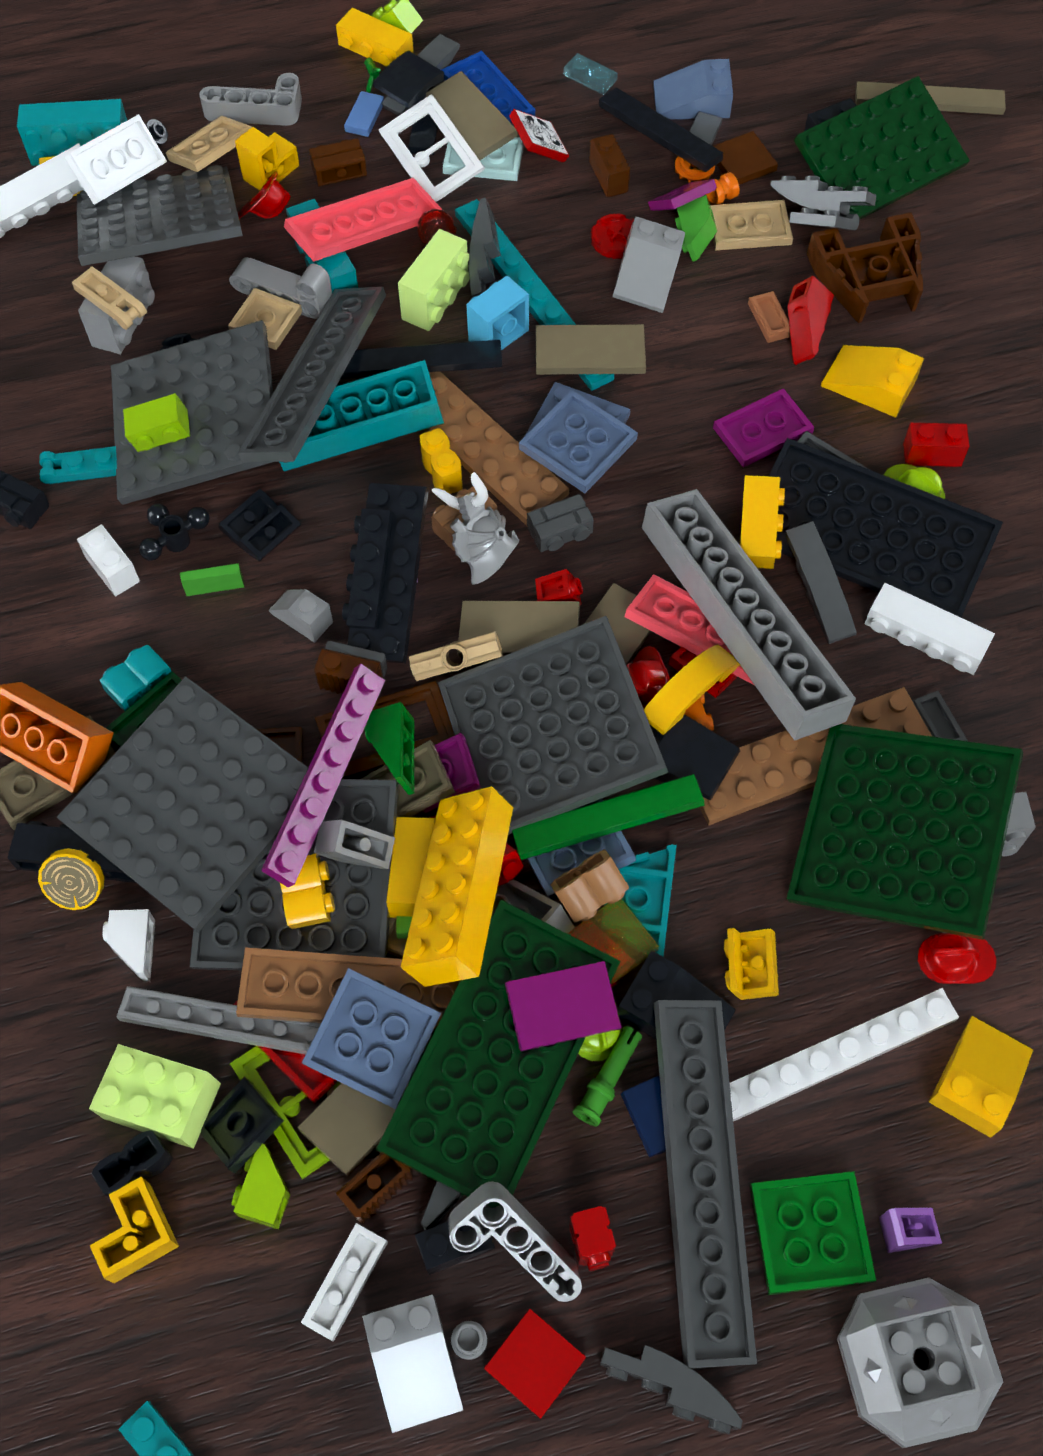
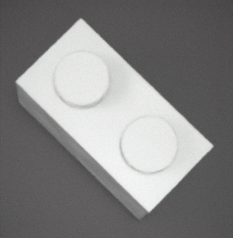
(108, 560)

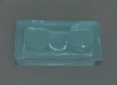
(590, 73)

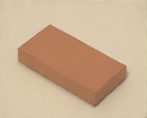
(770, 316)

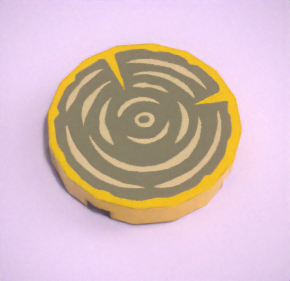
(71, 879)

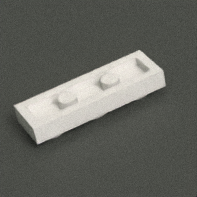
(344, 1282)

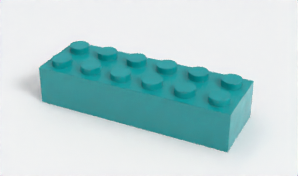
(372, 413)

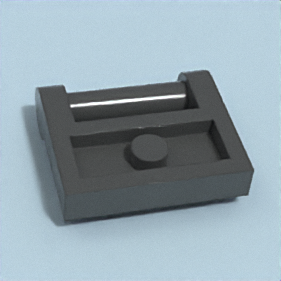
(830, 219)

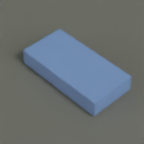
(364, 114)

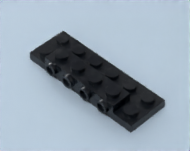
(385, 569)

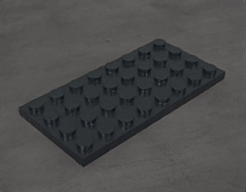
(884, 528)

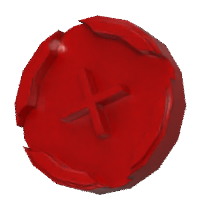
(611, 235)

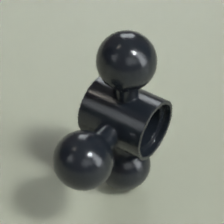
(168, 524)

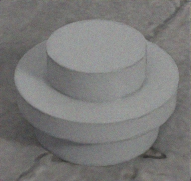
(469, 1340)

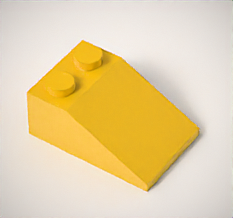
(874, 376)
(982, 1077)

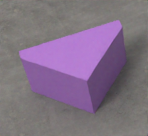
(909, 1228)

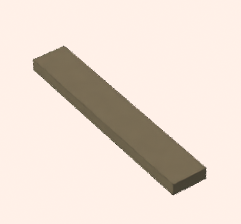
(946, 98)

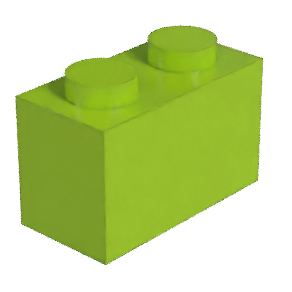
(156, 422)

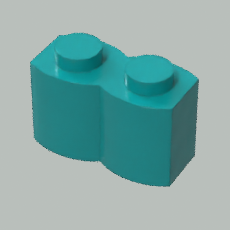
(134, 677)

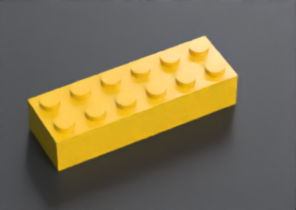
(458, 888)

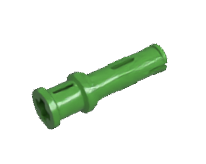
(601, 1089)

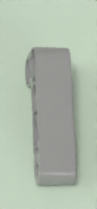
(253, 104)
(309, 290)
(521, 1244)

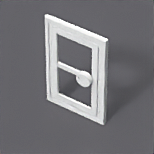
(413, 164)

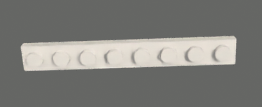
(840, 1053)

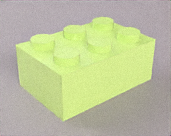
(434, 280)
(155, 1095)

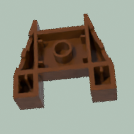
(872, 269)

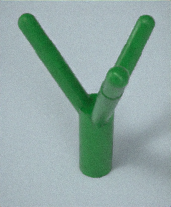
(373, 72)

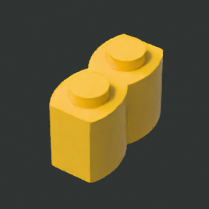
(441, 461)
(307, 900)

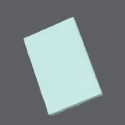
(500, 164)

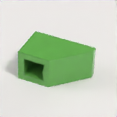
(698, 224)

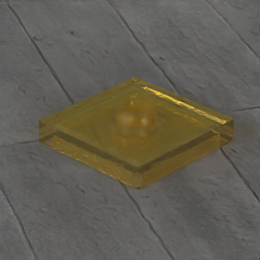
(618, 934)

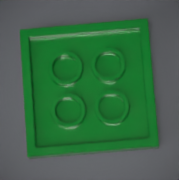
(812, 1233)

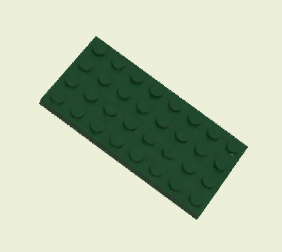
(474, 1094)

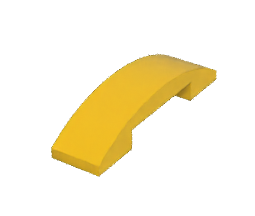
(688, 686)

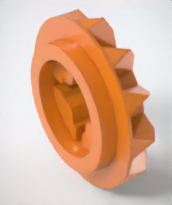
(682, 168)

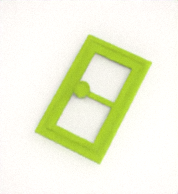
(303, 1161)

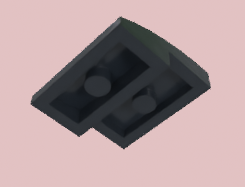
(408, 79)
(259, 525)

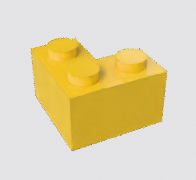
(264, 155)
(143, 1235)

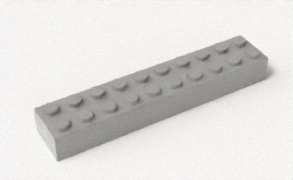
(748, 615)

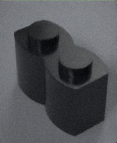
(141, 1157)

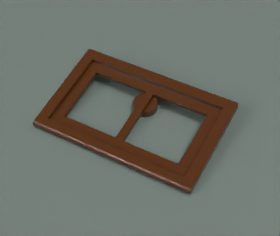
(437, 709)

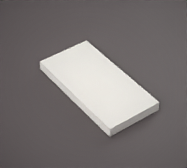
(115, 159)

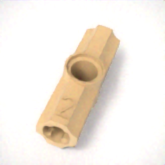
(437, 660)

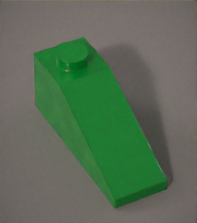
(392, 735)

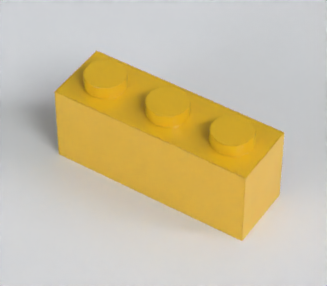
(372, 37)
(761, 520)
(407, 863)

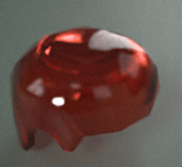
(432, 221)

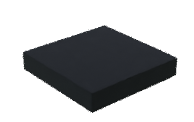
(240, 1125)

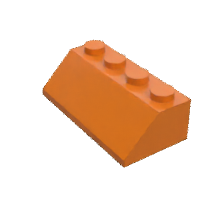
(50, 736)

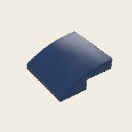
(646, 1112)

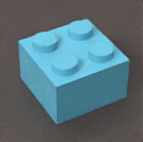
(499, 313)

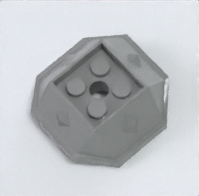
(887, 1385)

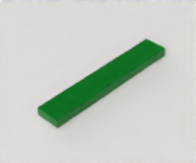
(608, 817)

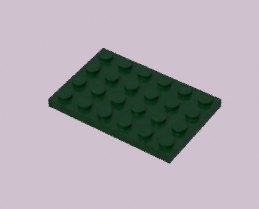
(885, 145)

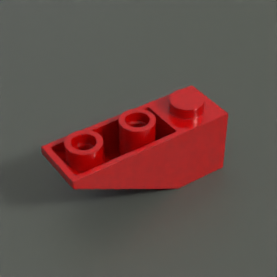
(807, 315)

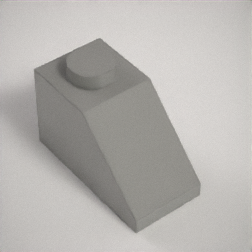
(303, 612)
(354, 844)

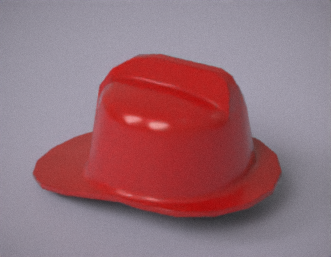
(268, 201)
(648, 674)
(956, 959)

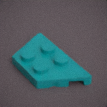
(650, 891)

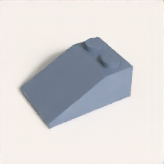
(695, 88)

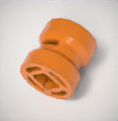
(726, 189)

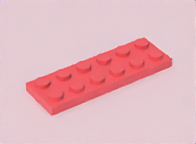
(360, 219)
(675, 617)

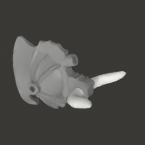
(482, 535)

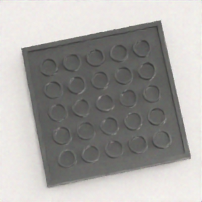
(157, 216)
(222, 385)
(555, 723)
(188, 803)
(361, 918)

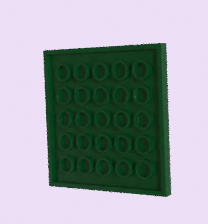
(906, 829)

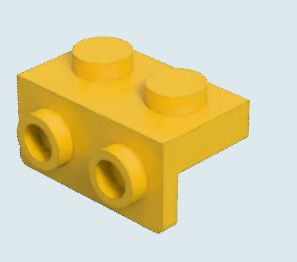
(751, 963)

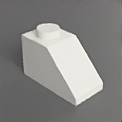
(132, 939)

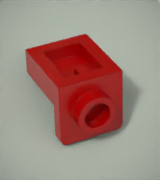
(559, 587)

